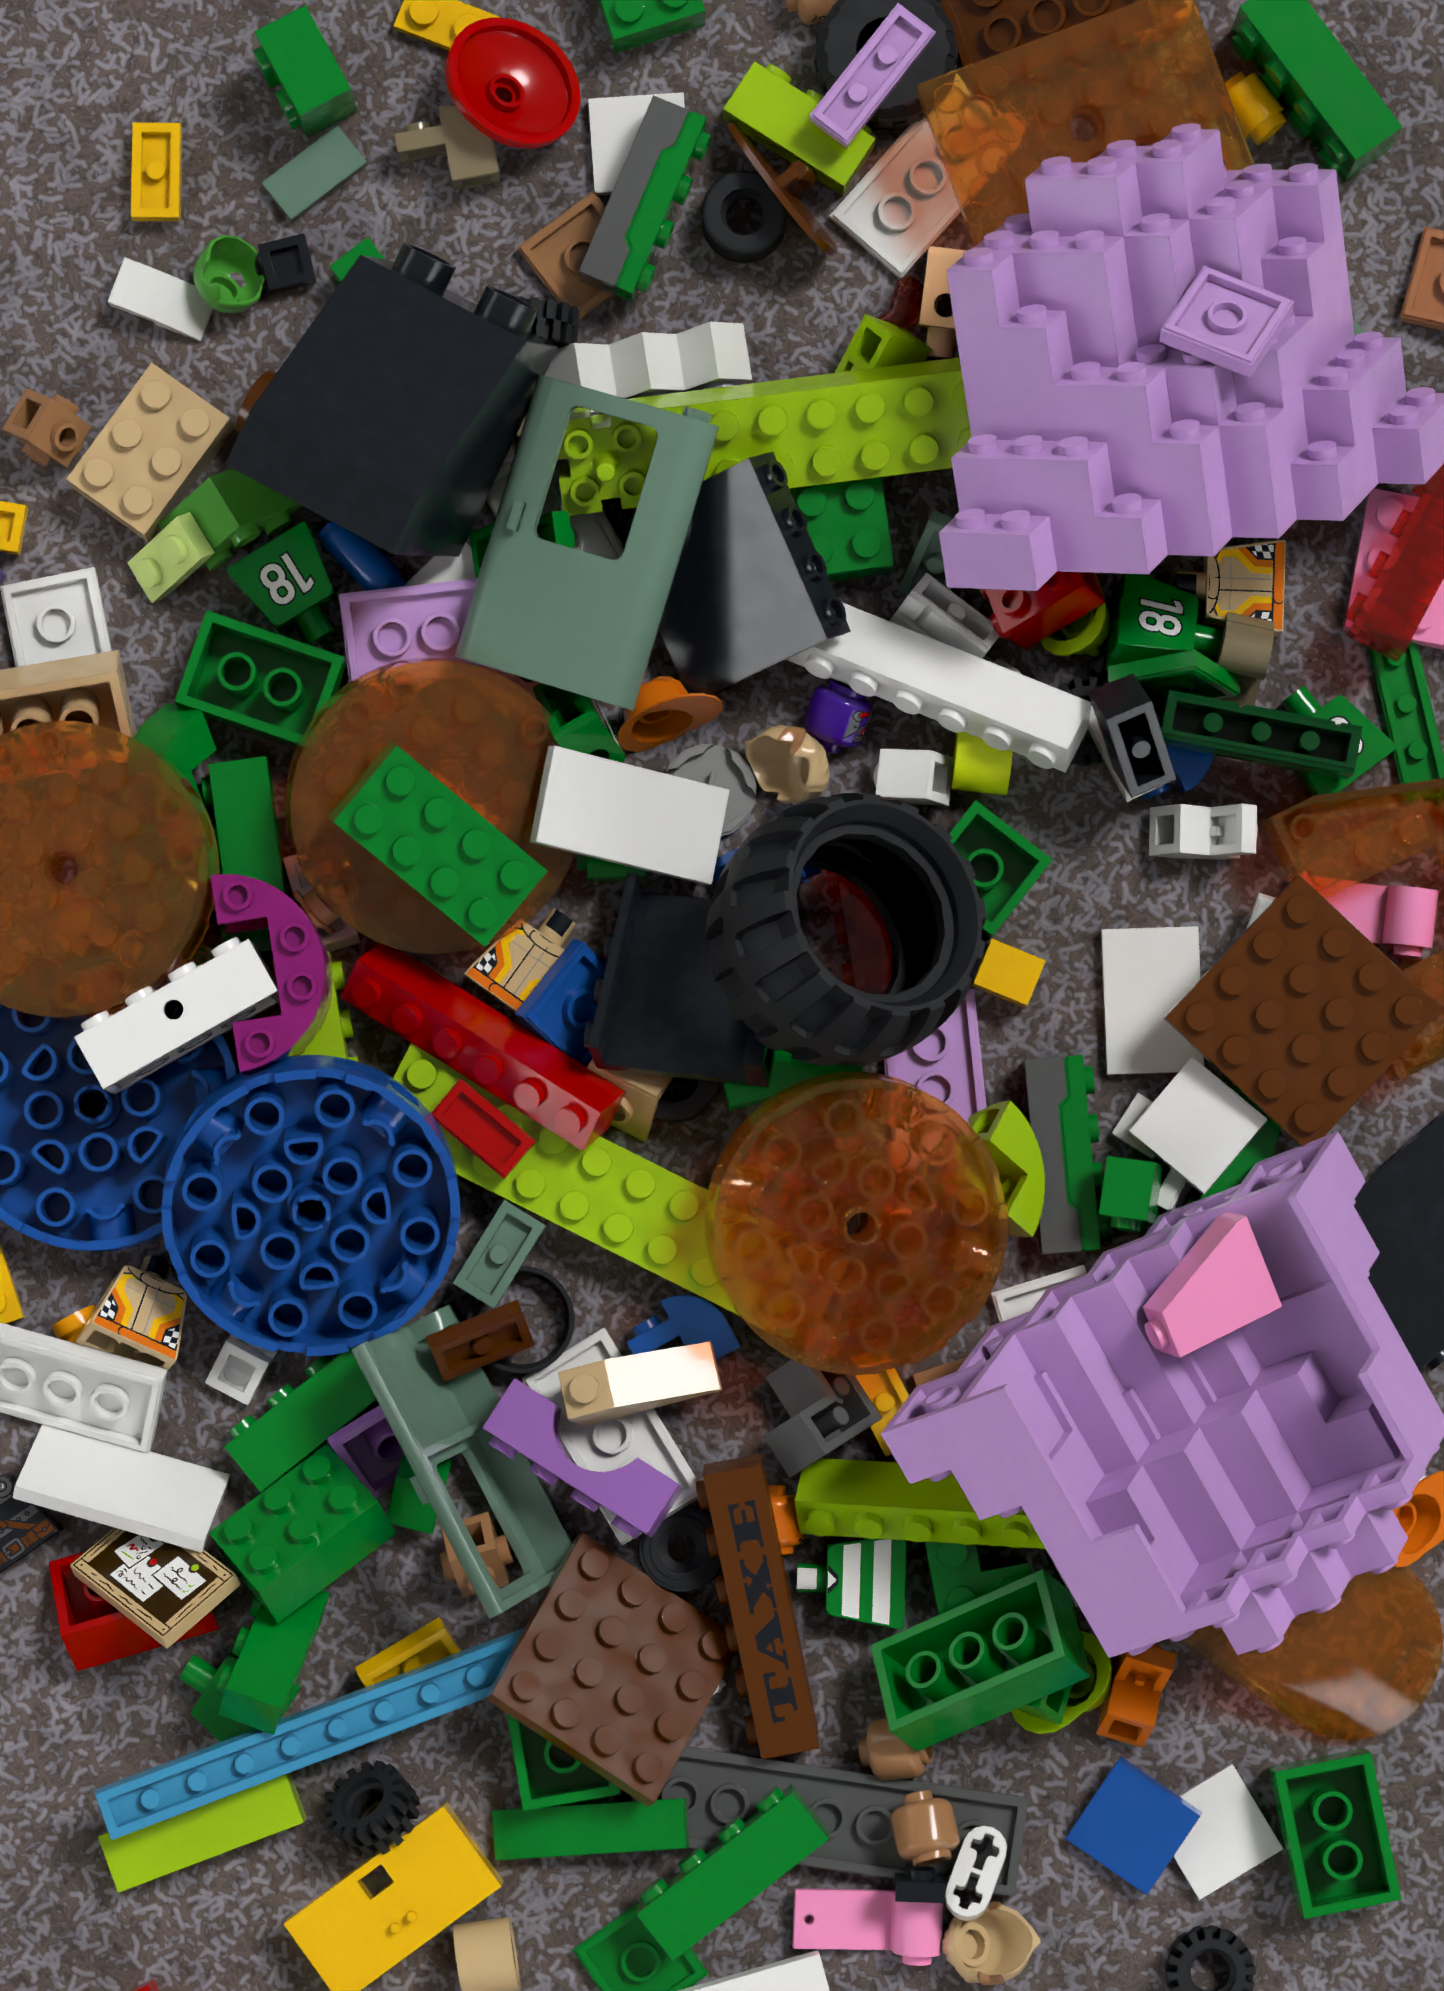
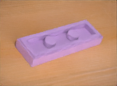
(872, 75)

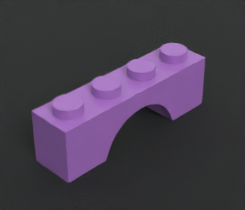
(530, 1426)

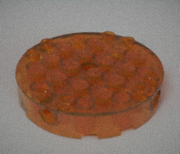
(466, 730)
(139, 879)
(814, 1163)

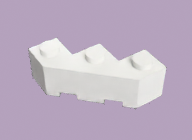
(658, 362)

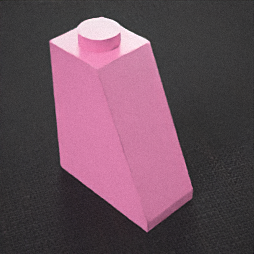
(1211, 1290)

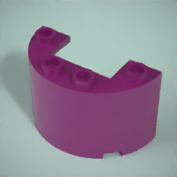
(299, 963)

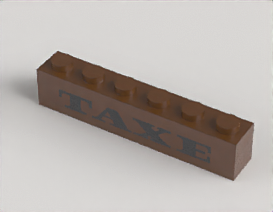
(760, 1606)

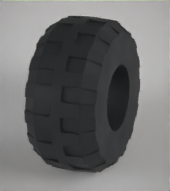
(855, 21)

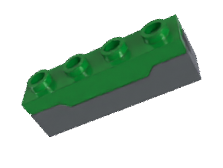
(643, 200)
(1064, 1131)

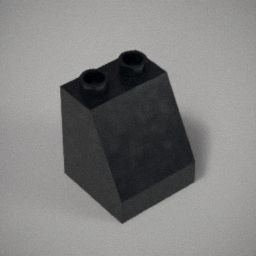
(398, 405)

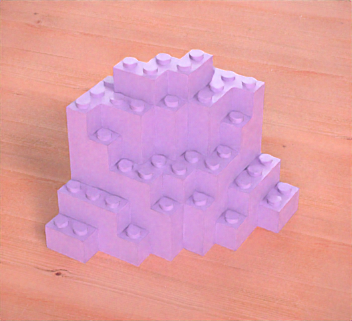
(1125, 450)
(1210, 1478)

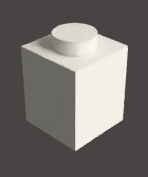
(914, 776)

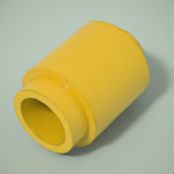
(1255, 107)

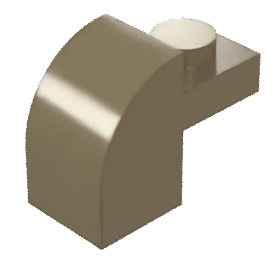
(468, 151)

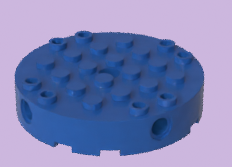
(297, 1136)
(84, 1177)

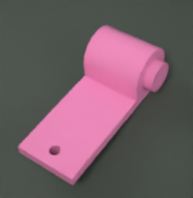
(1391, 915)
(867, 1922)

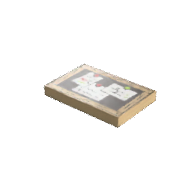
(155, 1582)

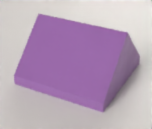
(369, 1451)

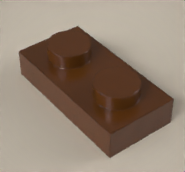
(480, 1340)

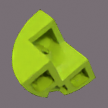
(1018, 1162)

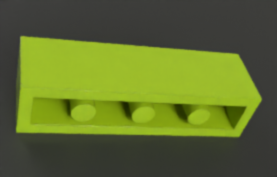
(203, 1832)

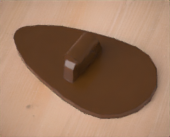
(787, 188)

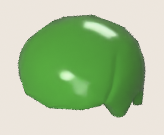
(213, 273)

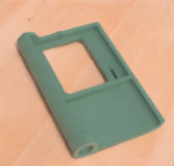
(565, 611)
(447, 1419)

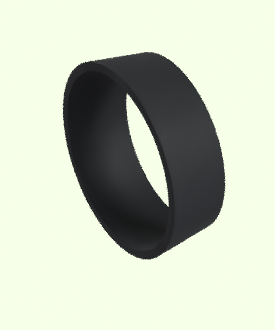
(475, 1304)

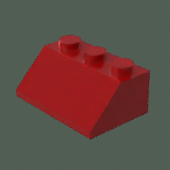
(94, 1628)

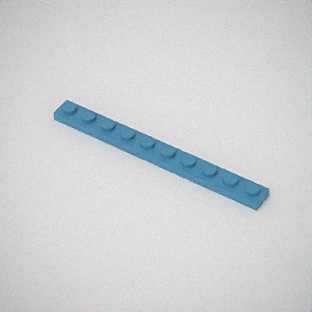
(303, 1738)

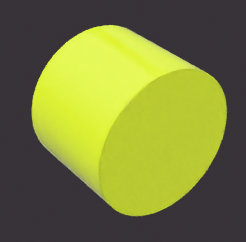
(979, 766)

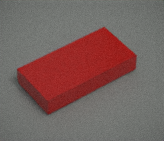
(482, 1128)

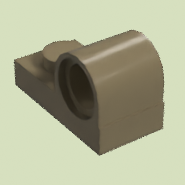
(1246, 653)

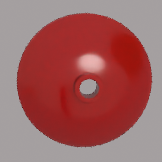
(522, 68)

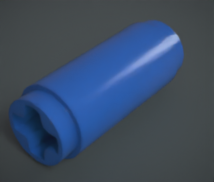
(360, 558)

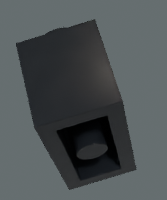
(1132, 735)

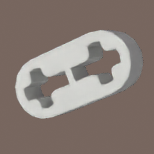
(965, 1868)

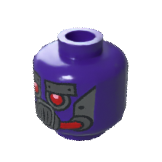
(837, 716)

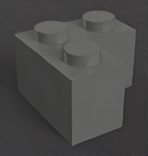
(823, 1413)

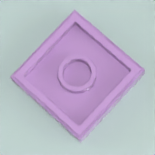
(1226, 321)

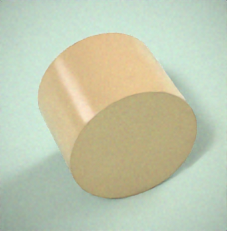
(486, 1955)

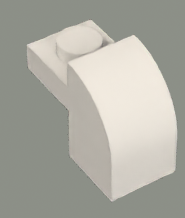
(1203, 831)

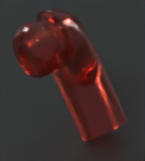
(905, 303)

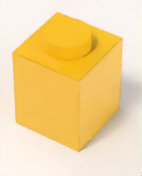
(1008, 973)

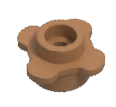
(316, 910)

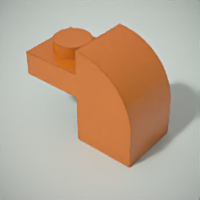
(1135, 1695)

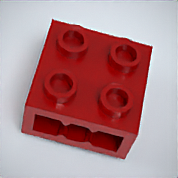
(1034, 615)

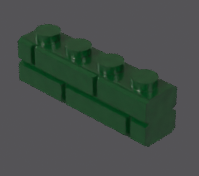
(1259, 735)

